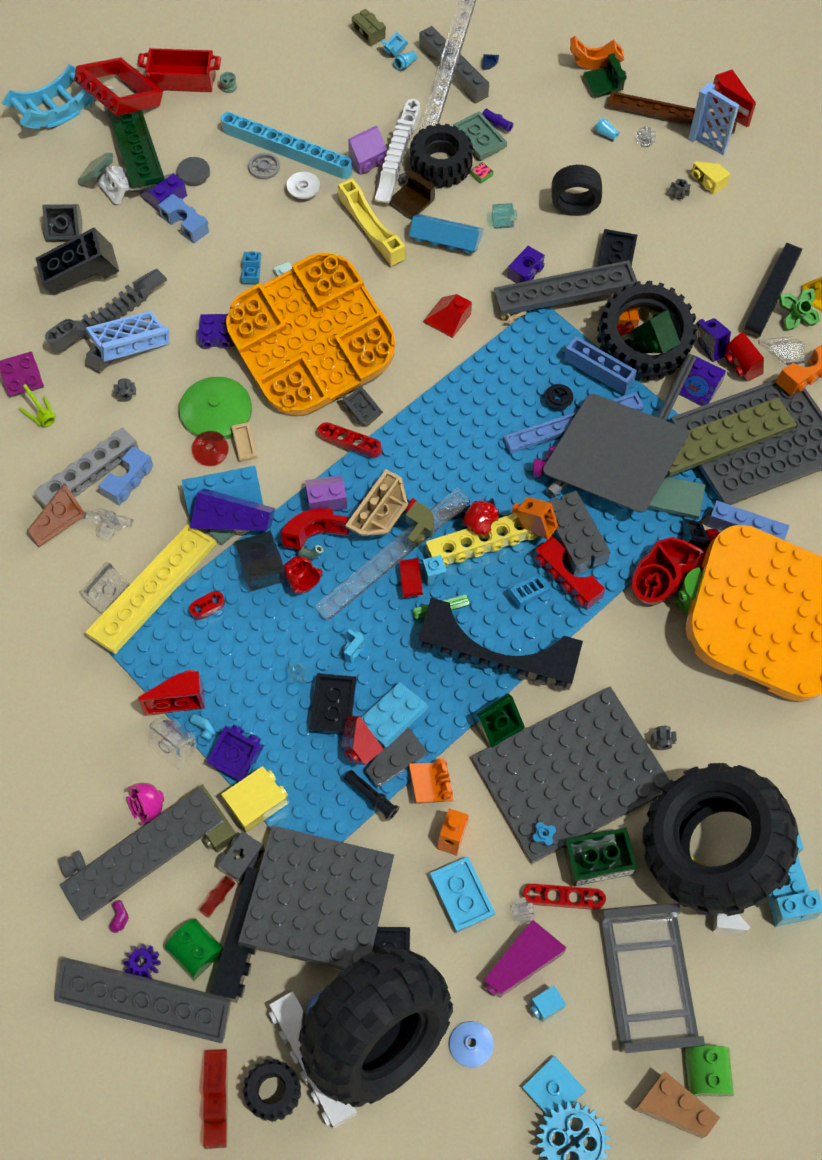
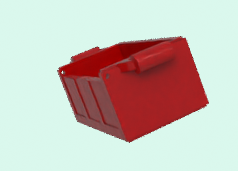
(180, 69)

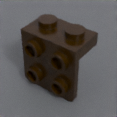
(414, 195)

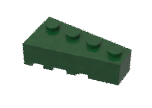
(653, 336)

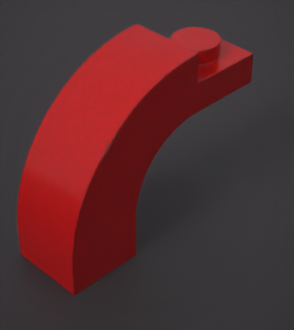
(310, 523)

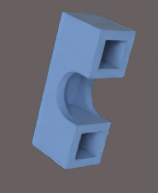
(193, 225)
(119, 487)

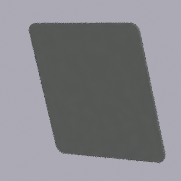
(616, 452)

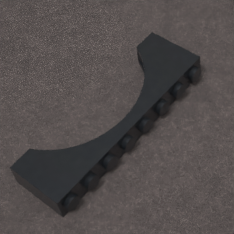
(551, 666)

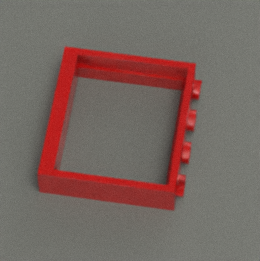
(148, 96)

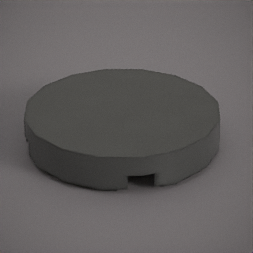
(193, 171)

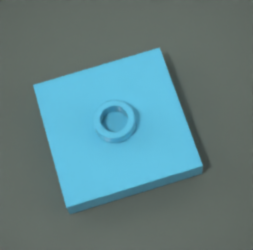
(553, 1086)

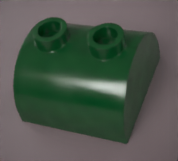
(498, 720)

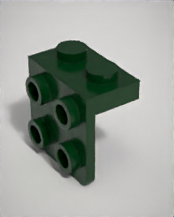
(606, 79)

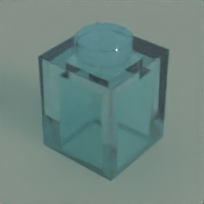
(503, 215)

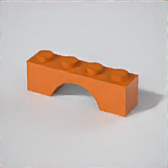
(796, 377)

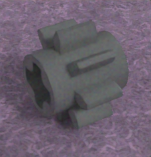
(680, 189)
(124, 389)
(664, 737)

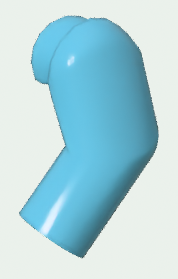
(205, 725)

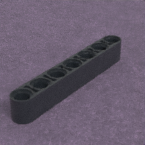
(772, 289)

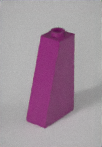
(526, 957)

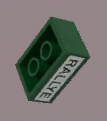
(600, 856)

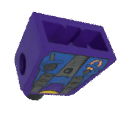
(713, 338)

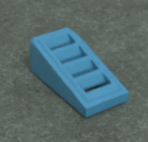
(522, 601)

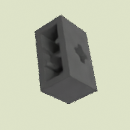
(240, 845)

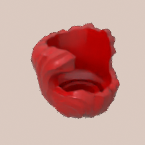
(480, 517)
(302, 574)

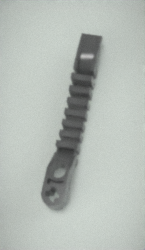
(69, 331)

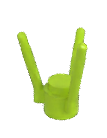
(44, 416)

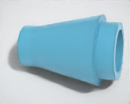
(403, 60)
(606, 129)

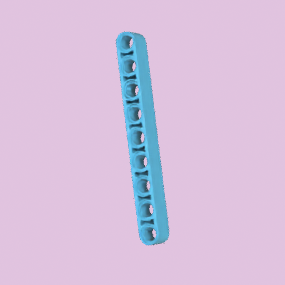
(286, 145)

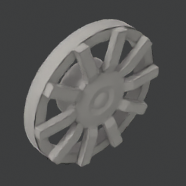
(264, 165)

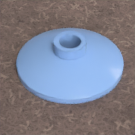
(468, 1055)

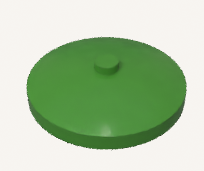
(215, 406)

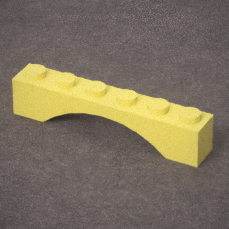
(386, 242)

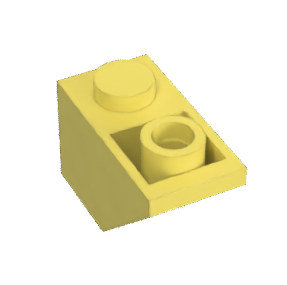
(710, 175)

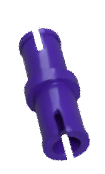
(497, 120)

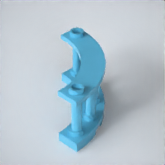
(57, 115)

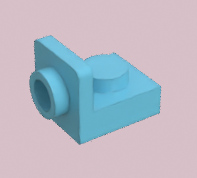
(432, 568)
(354, 647)

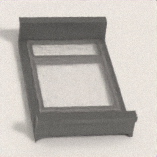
(649, 979)

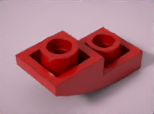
(411, 577)

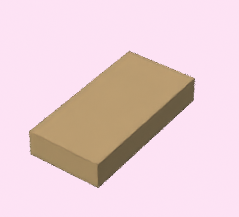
(244, 442)

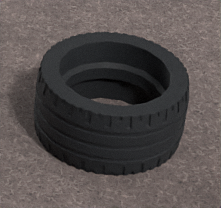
(576, 203)

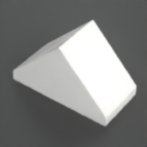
(729, 924)

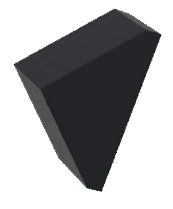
(694, 533)

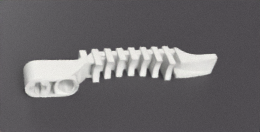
(397, 148)

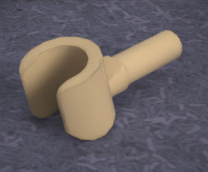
(511, 318)

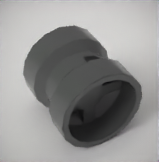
(71, 864)

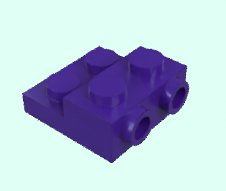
(214, 331)
(235, 752)

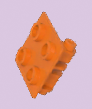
(431, 782)

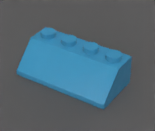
(445, 232)
(237, 483)

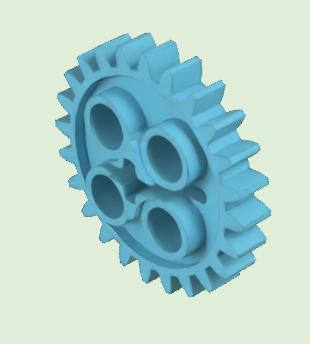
(560, 1122)

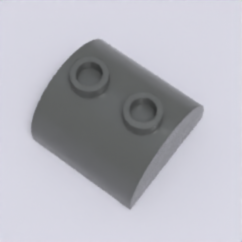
(62, 221)

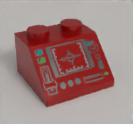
(359, 741)

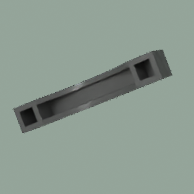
(472, 81)

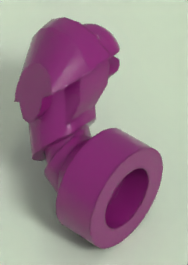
(538, 464)

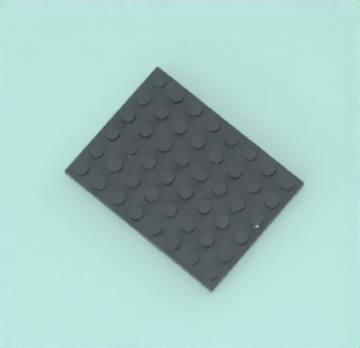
(767, 462)
(571, 772)

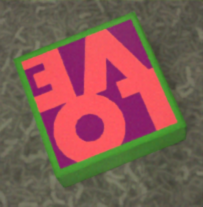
(481, 172)

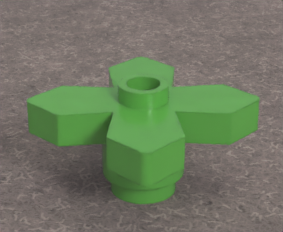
(799, 309)

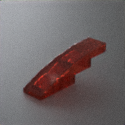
(215, 1099)

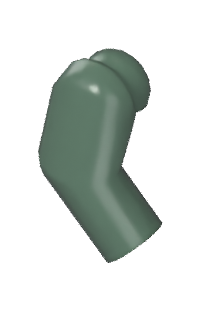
(310, 554)

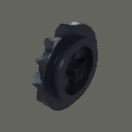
(562, 391)

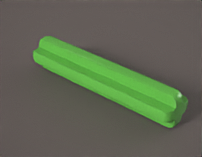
(456, 602)

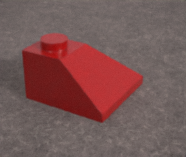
(449, 314)

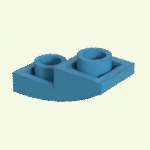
(251, 267)

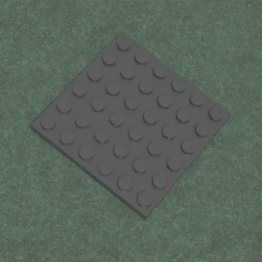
(316, 899)

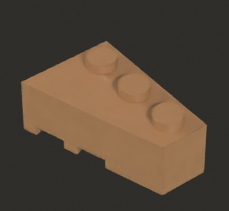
(677, 1106)

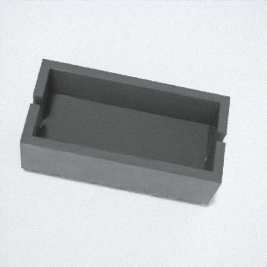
(578, 534)

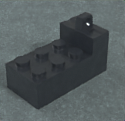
(77, 261)

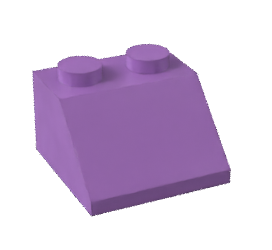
(367, 150)
(326, 493)

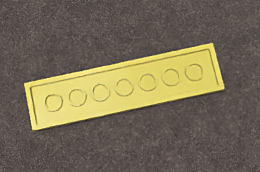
(150, 589)

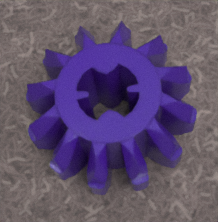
(149, 956)

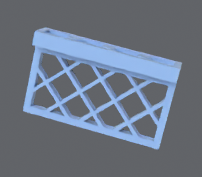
(703, 114)
(130, 343)

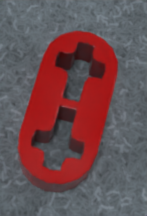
(207, 605)

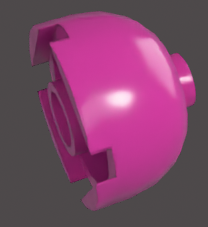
(145, 802)

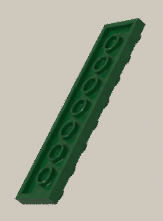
(137, 148)

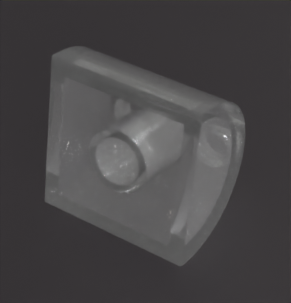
(104, 588)
(171, 741)

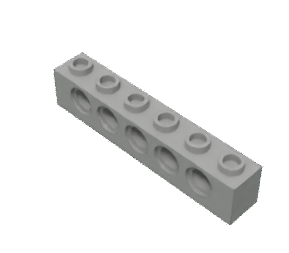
(96, 468)

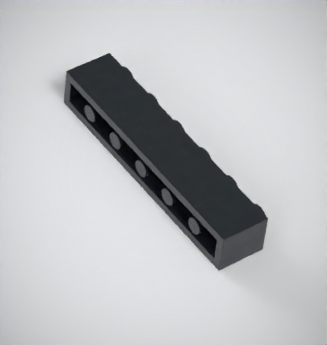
(235, 958)

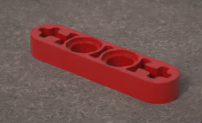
(351, 436)
(564, 900)

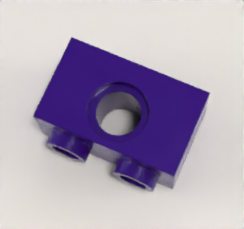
(526, 265)

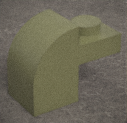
(423, 522)

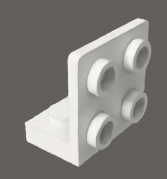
(115, 182)

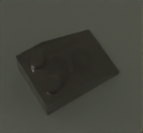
(260, 561)

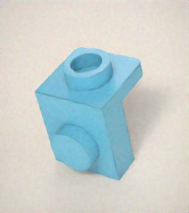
(394, 44)

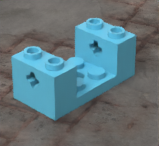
(795, 901)

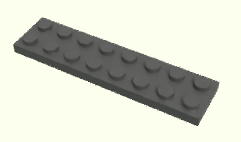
(564, 288)
(141, 853)
(142, 1000)

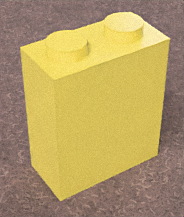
(255, 798)

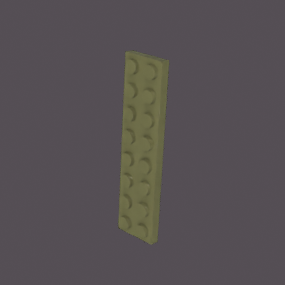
(733, 434)

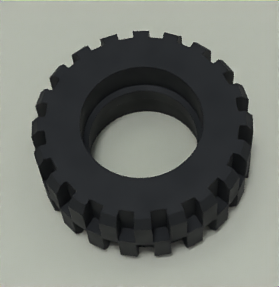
(441, 139)

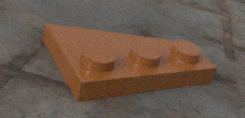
(56, 516)

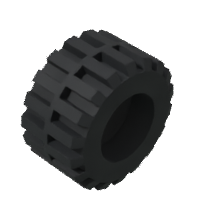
(258, 1076)

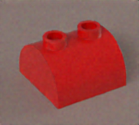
(745, 356)

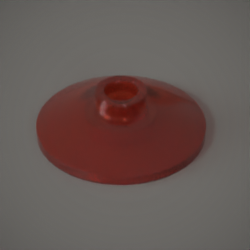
(212, 456)

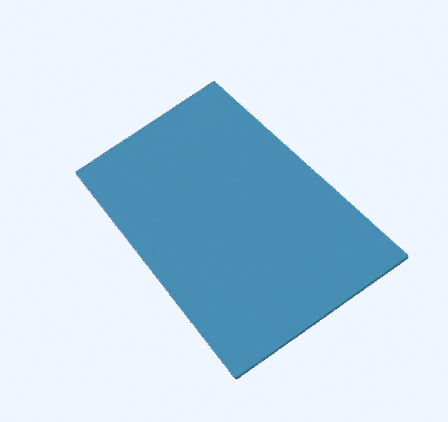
(435, 445)

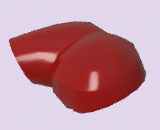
(664, 569)

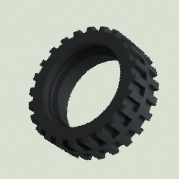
(657, 299)

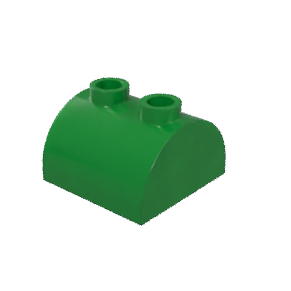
(193, 948)

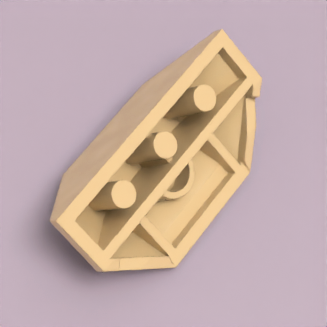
(380, 507)

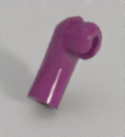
(121, 918)

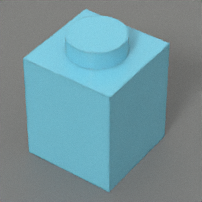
(547, 1004)

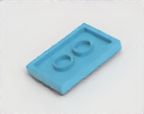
(394, 714)
(462, 894)

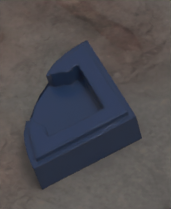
(490, 61)

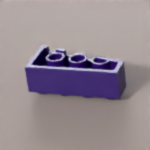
(224, 511)

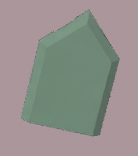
(92, 170)

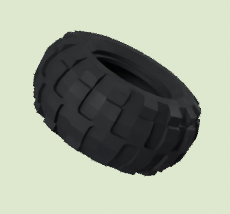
(750, 876)
(375, 1026)

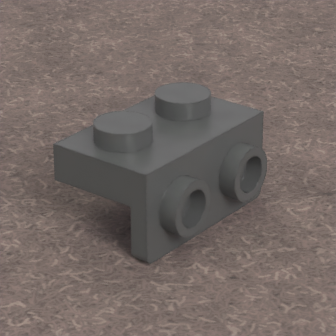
(362, 406)

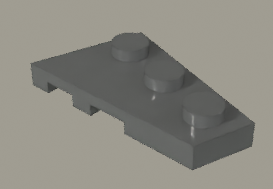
(395, 758)

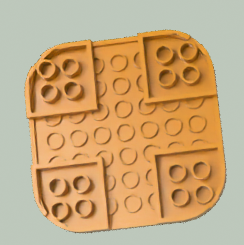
(311, 334)
(760, 612)

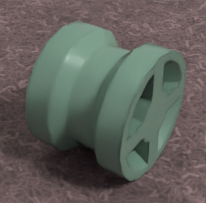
(228, 82)

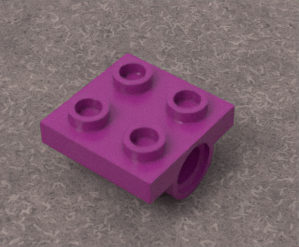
(20, 371)

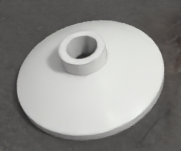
(303, 185)

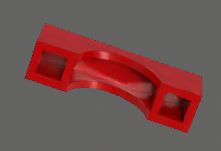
(584, 590)

